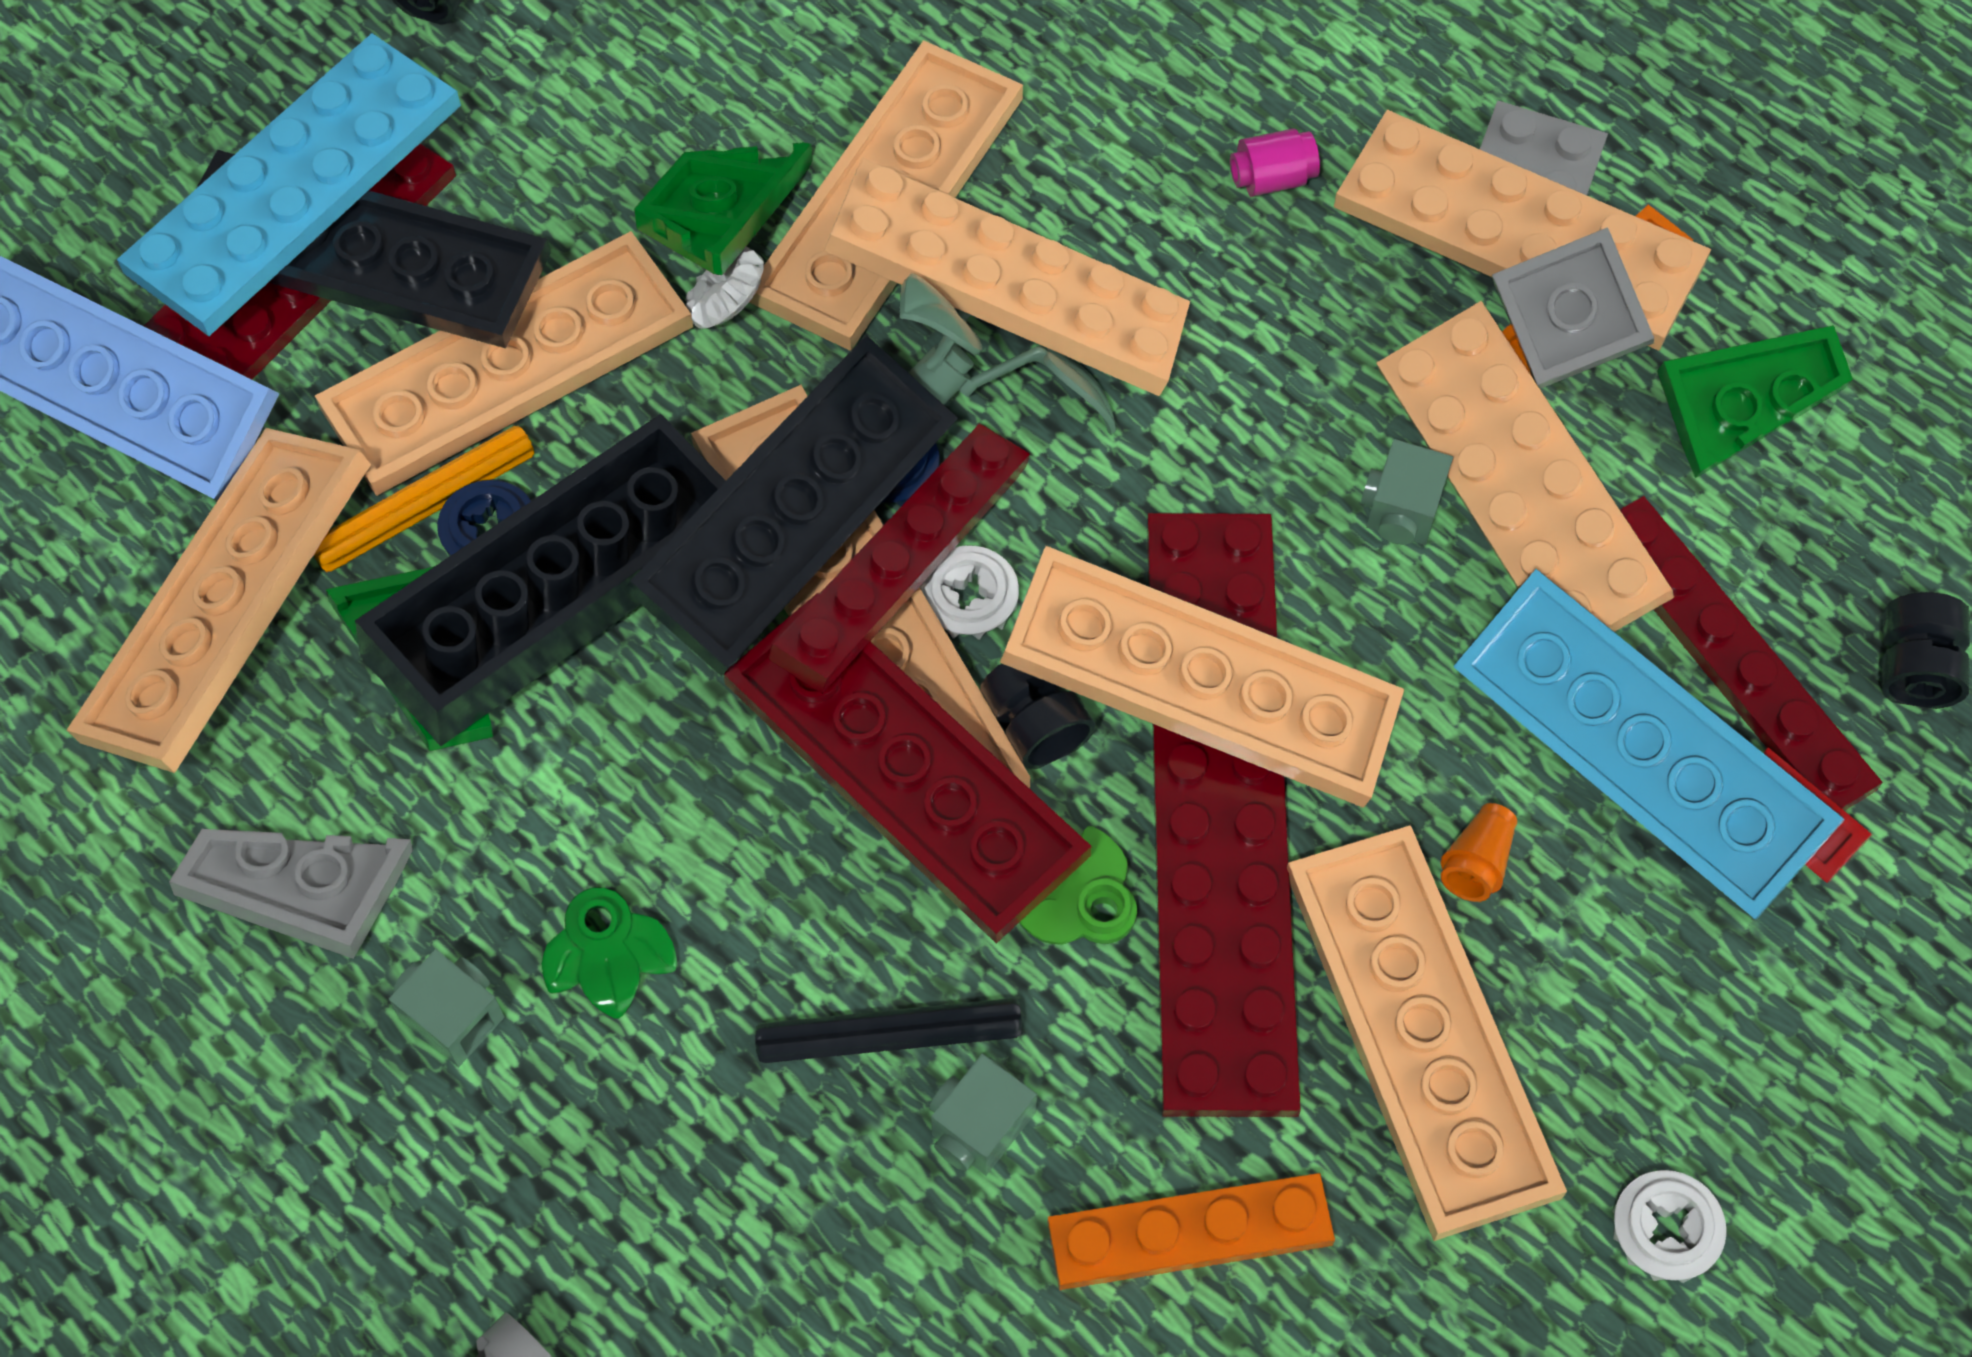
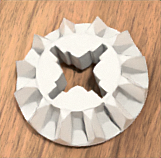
(723, 296)
(996, 583)
(1668, 1194)

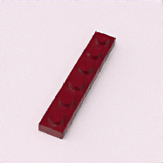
(898, 559)
(1748, 668)

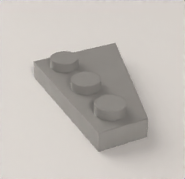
(295, 887)

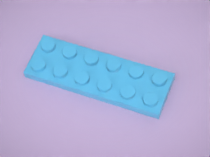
(289, 184)
(1648, 744)

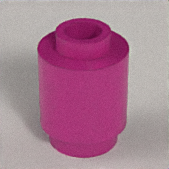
(1275, 161)

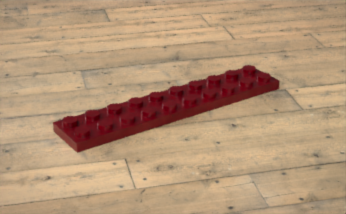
(1221, 860)

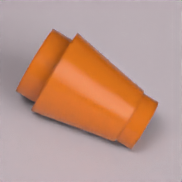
(1480, 854)

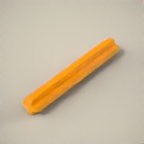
(422, 498)

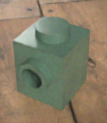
(1406, 493)
(447, 1005)
(980, 1115)

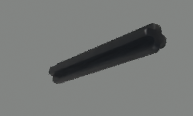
(888, 1030)

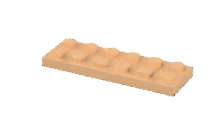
(926, 127)
(1503, 215)
(1010, 276)
(462, 390)
(1522, 469)
(219, 599)
(1204, 676)
(1424, 1033)

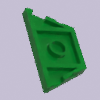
(718, 201)

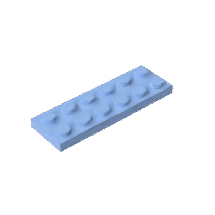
(126, 383)

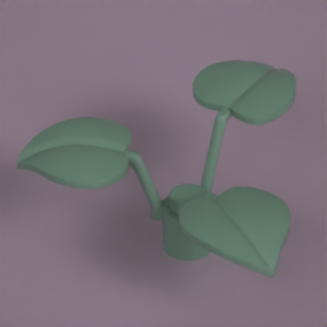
(946, 365)

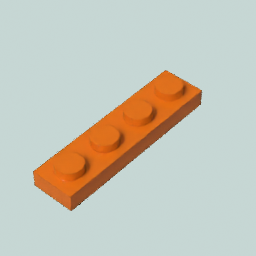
(1190, 1231)

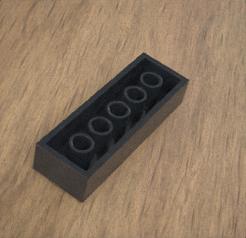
(534, 582)

